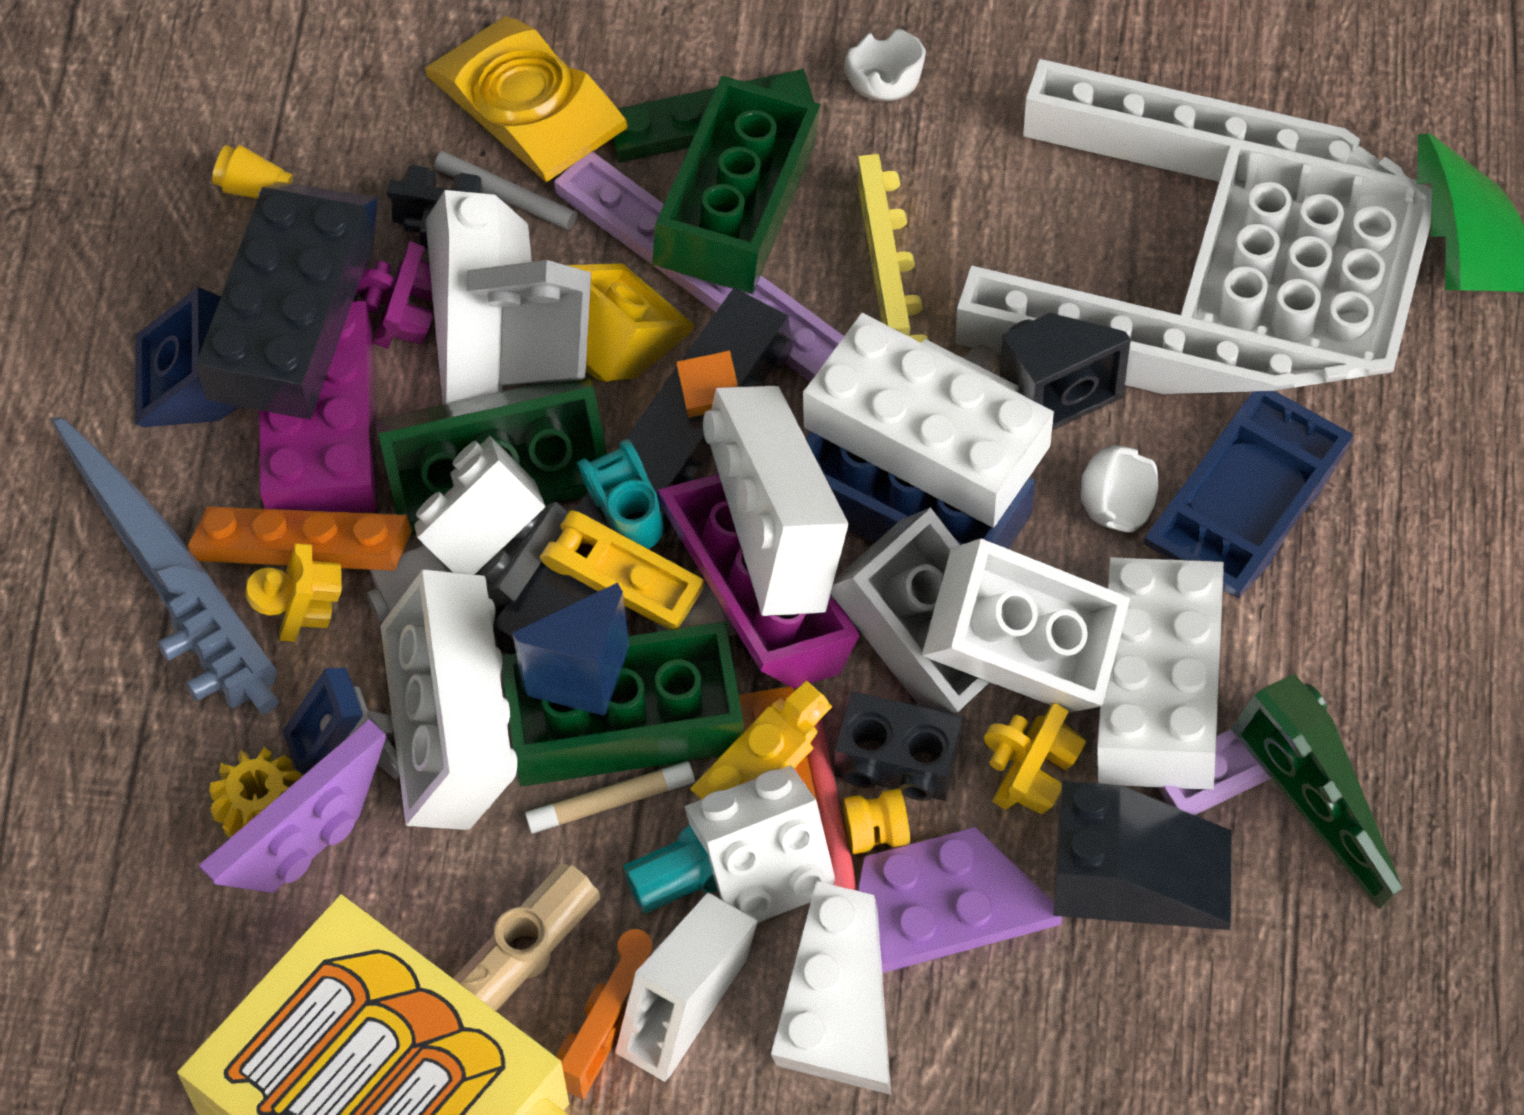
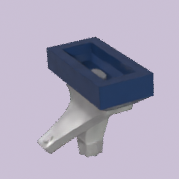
(329, 717)

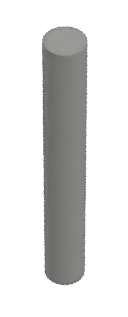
(509, 192)

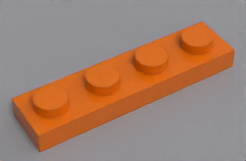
(270, 536)

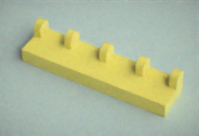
(884, 259)

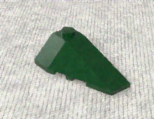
(1304, 756)

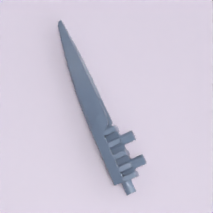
(197, 608)

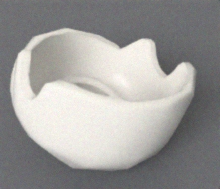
(887, 67)
(1119, 488)

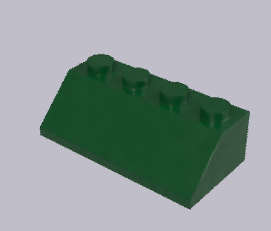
(537, 425)

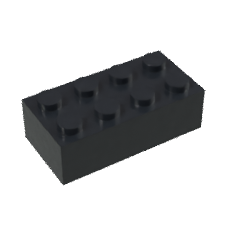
(285, 303)

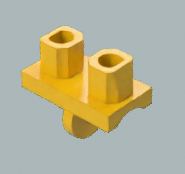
(301, 592)
(1046, 739)

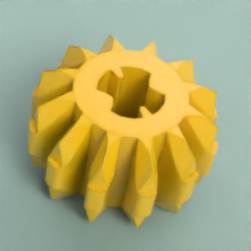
(246, 781)

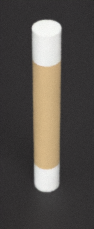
(609, 797)

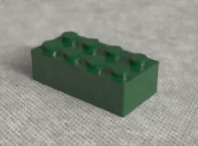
(736, 184)
(667, 707)

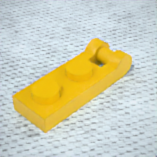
(648, 580)

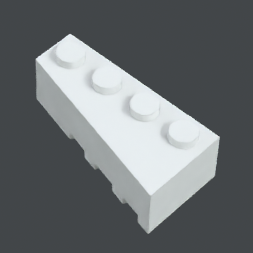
(776, 498)

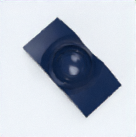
(1251, 488)

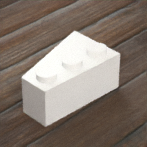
(835, 994)

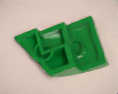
(1476, 219)

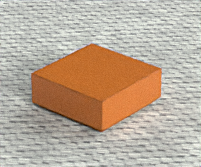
(700, 379)

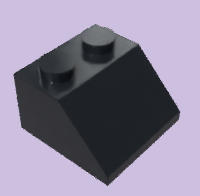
(1066, 364)

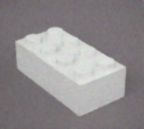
(927, 419)
(1164, 676)
(447, 700)

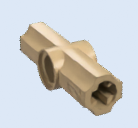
(545, 916)

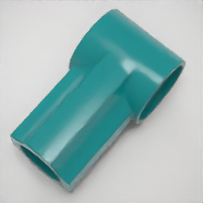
(670, 873)

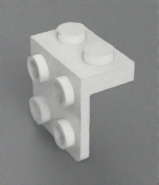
(764, 843)

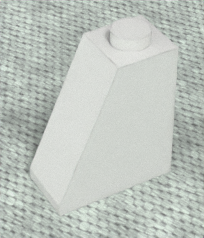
(683, 985)

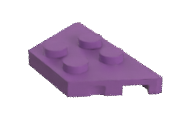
(302, 820)
(950, 898)

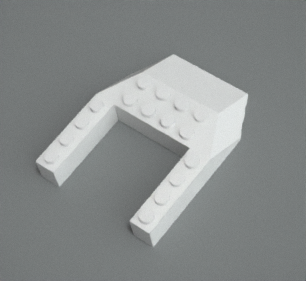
(1299, 258)

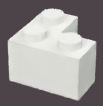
(482, 511)

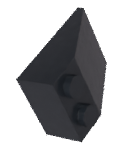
(1139, 860)

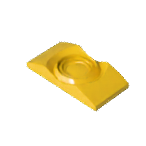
(528, 96)

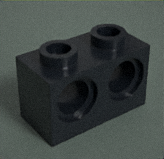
(903, 733)

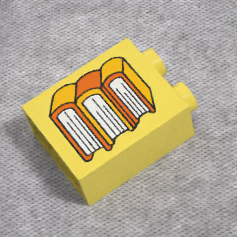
(368, 1030)

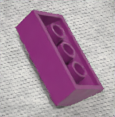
(783, 646)

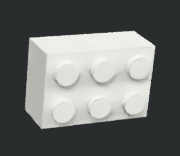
(1026, 626)

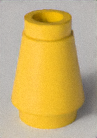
(245, 172)

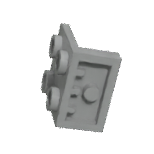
(541, 320)

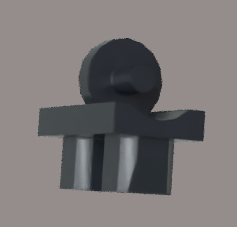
(417, 195)

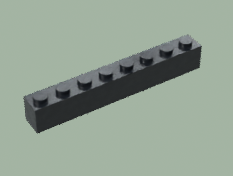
(666, 442)

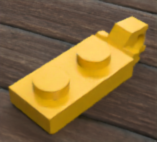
(771, 742)

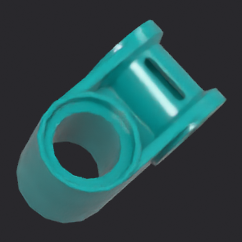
(622, 488)

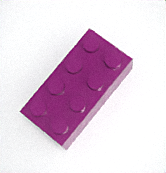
(333, 456)

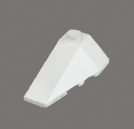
(465, 235)

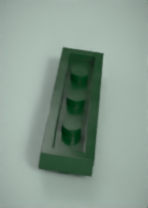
(673, 121)

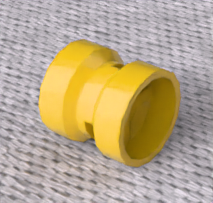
(876, 821)

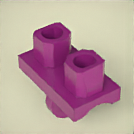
(399, 317)

